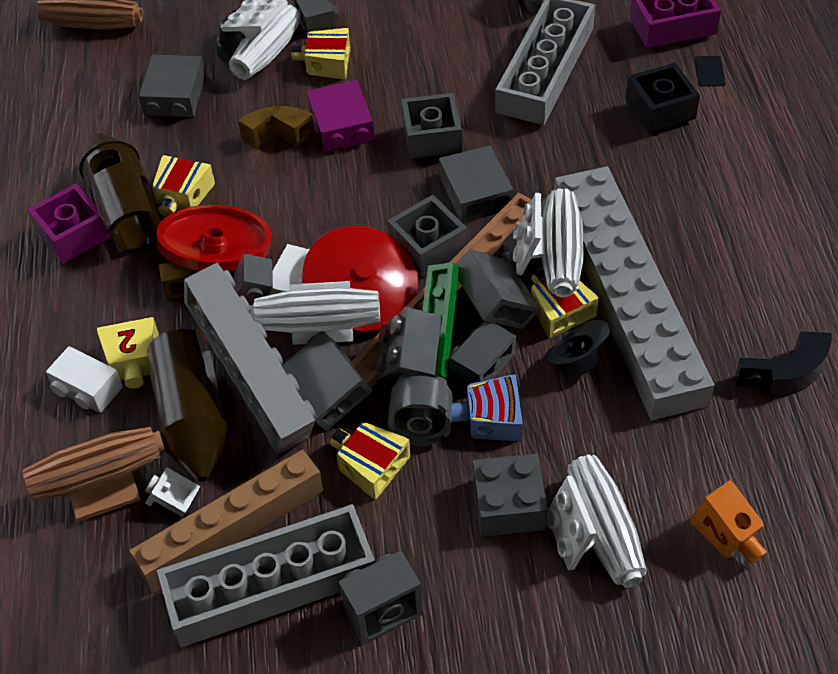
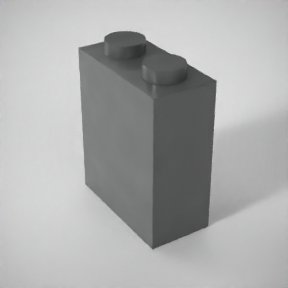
(172, 85)
(475, 183)
(496, 289)
(327, 379)

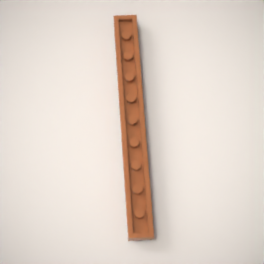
(488, 241)

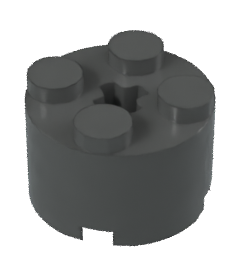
(420, 409)

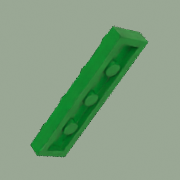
(440, 300)

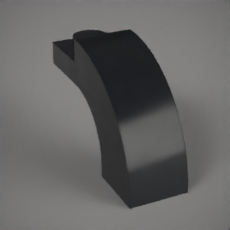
(790, 373)

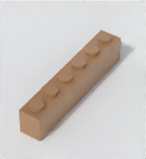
(231, 516)

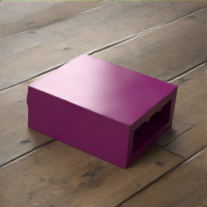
(340, 115)

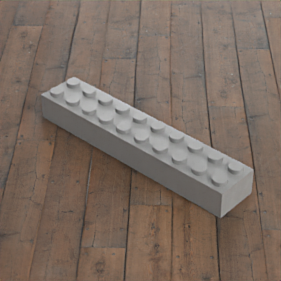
(636, 300)

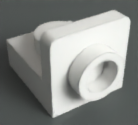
(171, 491)

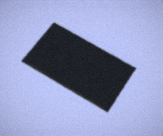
(710, 70)

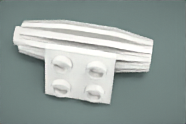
(267, 31)
(553, 237)
(317, 308)
(593, 514)

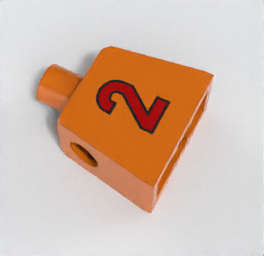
(730, 523)

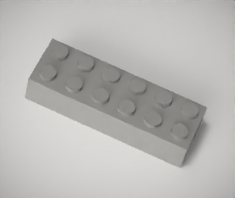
(544, 60)
(248, 358)
(263, 575)

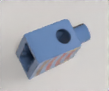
(492, 409)

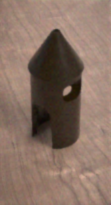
(120, 192)
(187, 402)

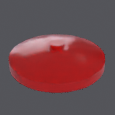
(210, 235)
(369, 262)

